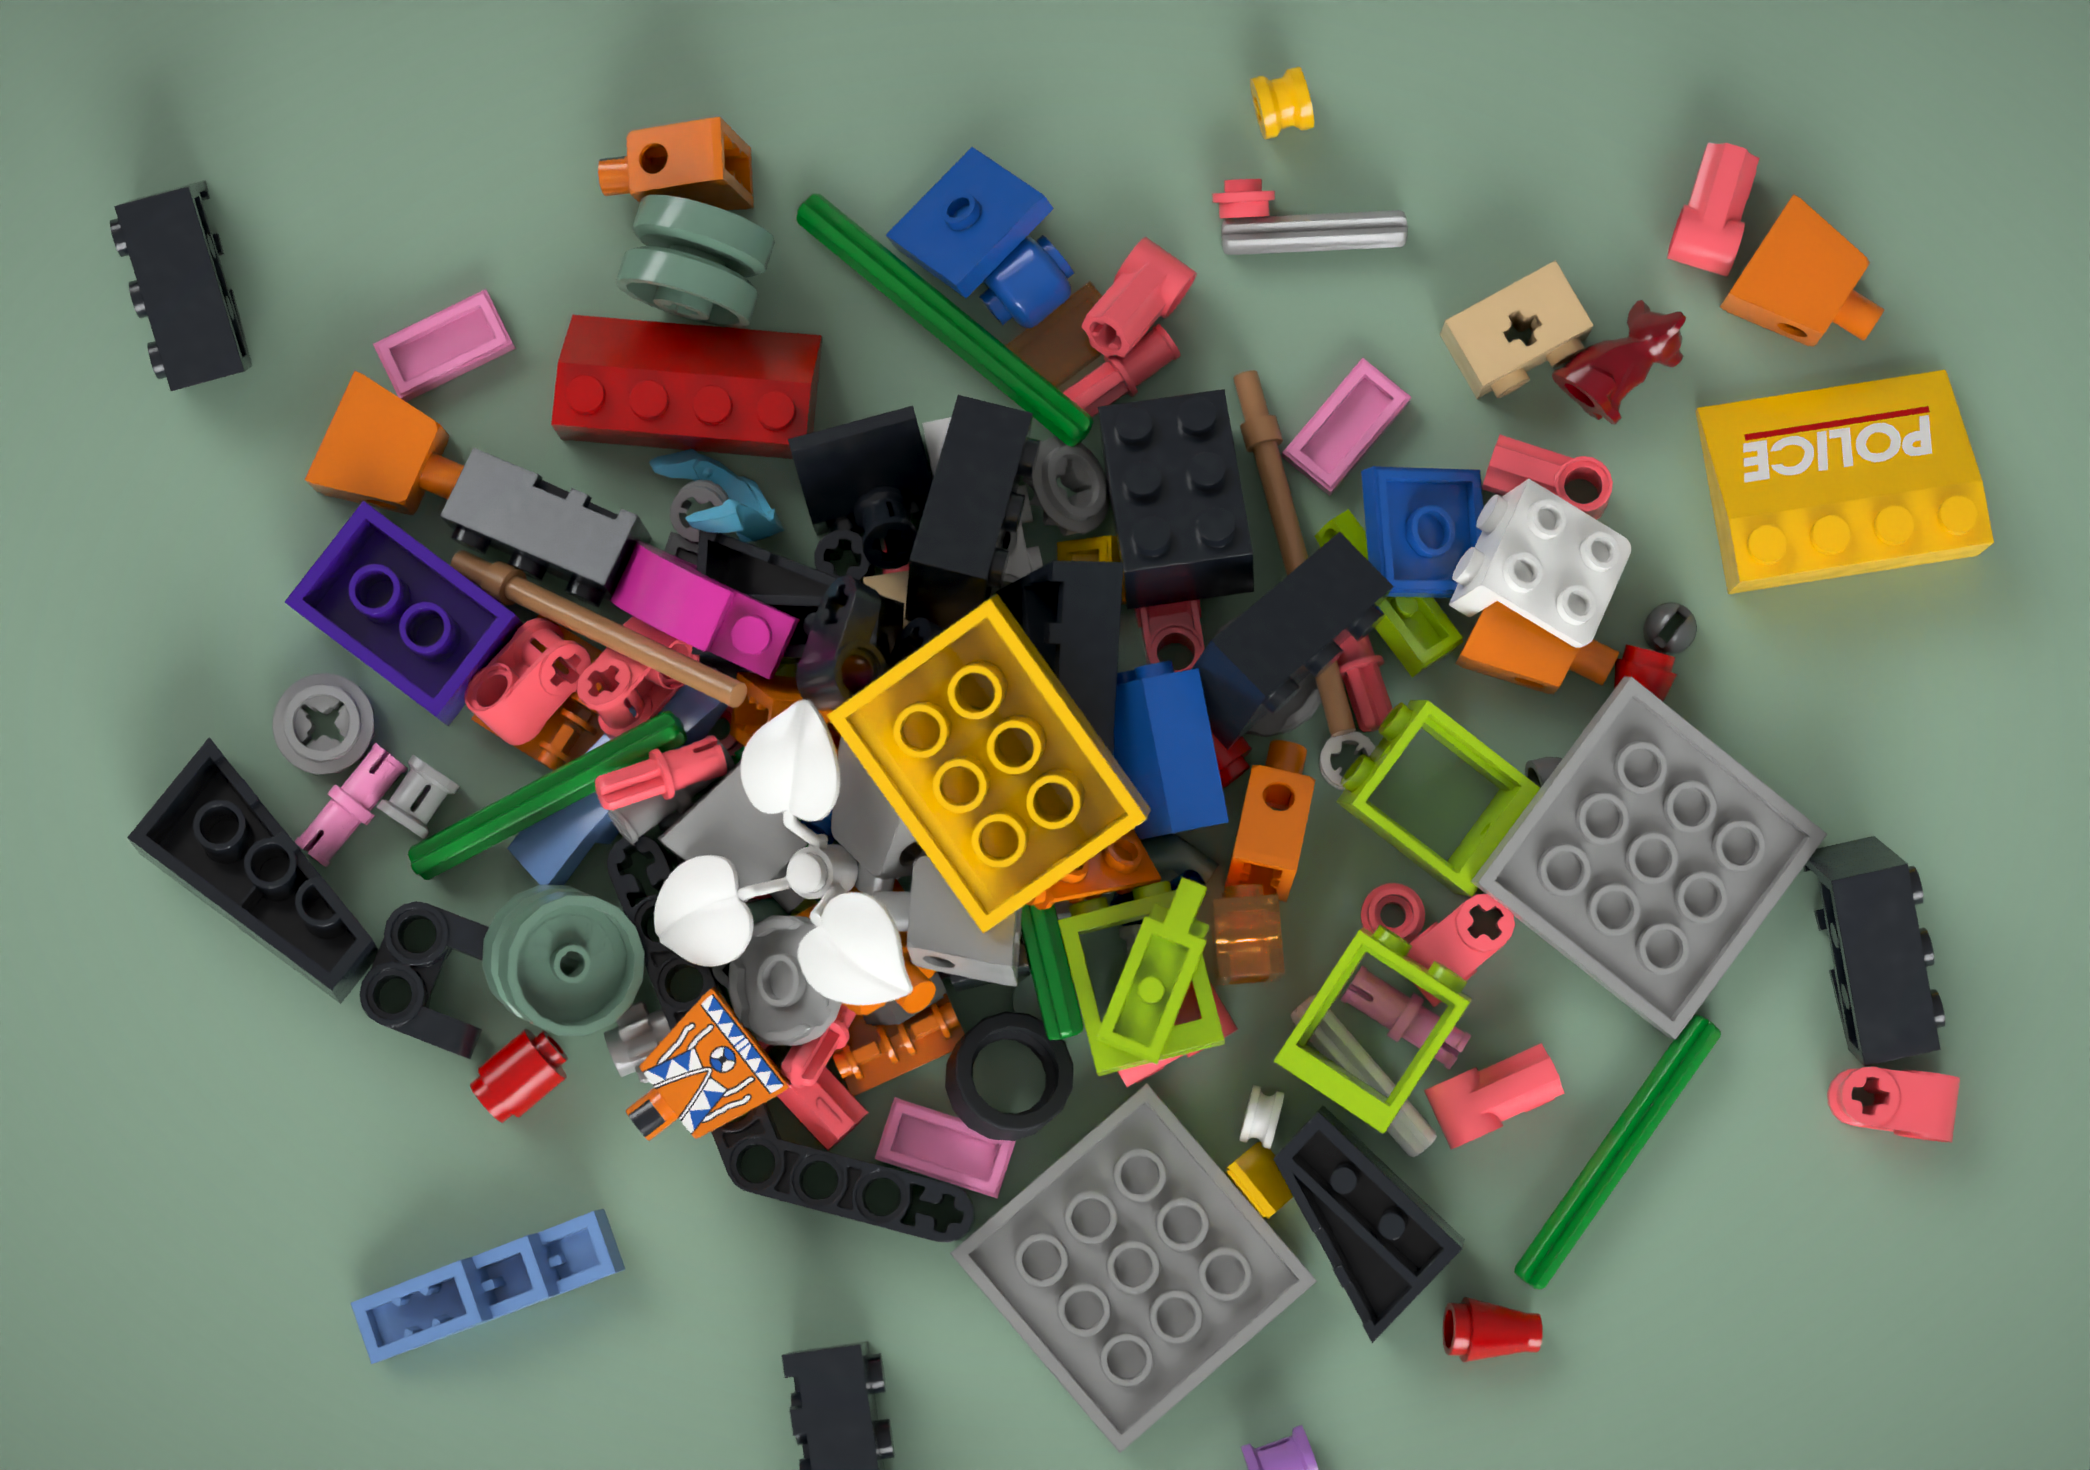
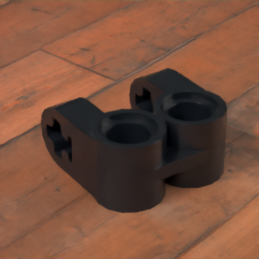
(842, 644)
(422, 973)

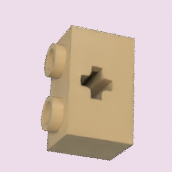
(1537, 303)

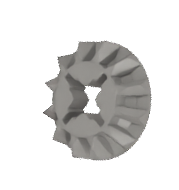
(1080, 473)
(294, 728)

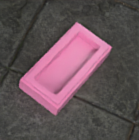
(444, 346)
(1346, 426)
(943, 1148)

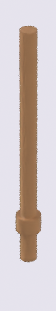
(1262, 437)
(511, 586)

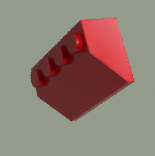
(685, 386)

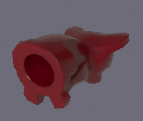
(1612, 368)

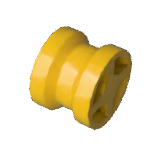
(1282, 102)

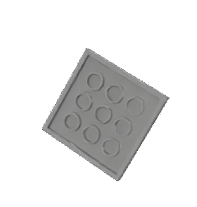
(1649, 857)
(1133, 1267)

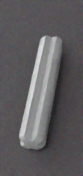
(1314, 232)

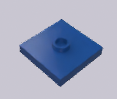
(969, 222)
(1420, 525)

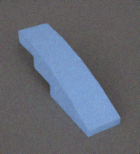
(561, 841)
(487, 1286)

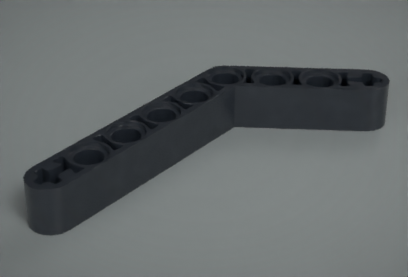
(758, 1125)

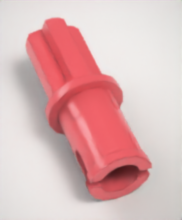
(1123, 375)
(1364, 683)
(662, 774)
(807, 1061)

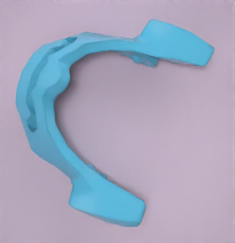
(745, 510)

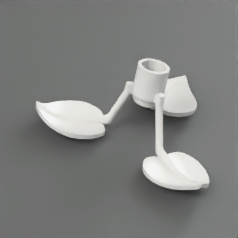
(856, 944)

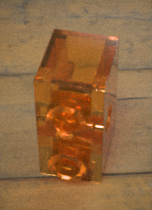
(1246, 936)

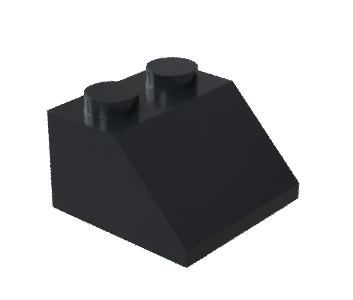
(856, 457)

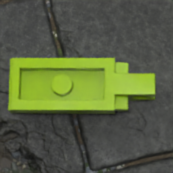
(1412, 626)
(1157, 976)

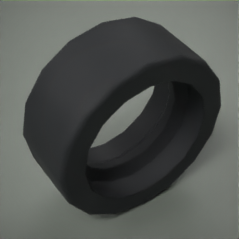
(972, 1107)

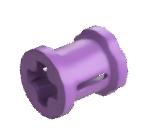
(1284, 1454)

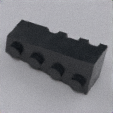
(241, 863)
(837, 1408)

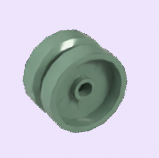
(695, 261)
(556, 991)

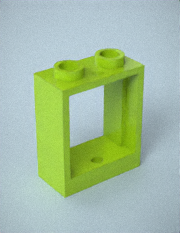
(1489, 829)
(1097, 915)
(1337, 1082)

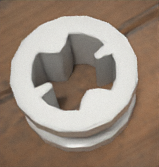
(1333, 748)
(1261, 1116)

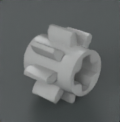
(636, 1038)

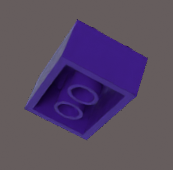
(403, 612)

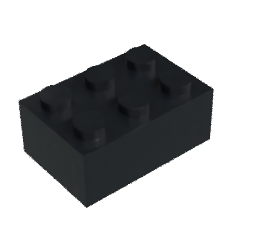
(1176, 499)

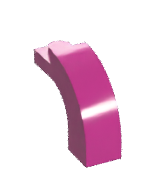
(702, 611)

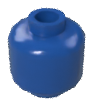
(1028, 283)

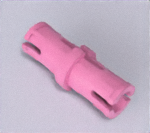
(350, 805)
(1401, 1015)

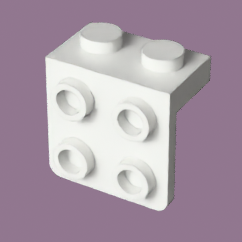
(1542, 563)

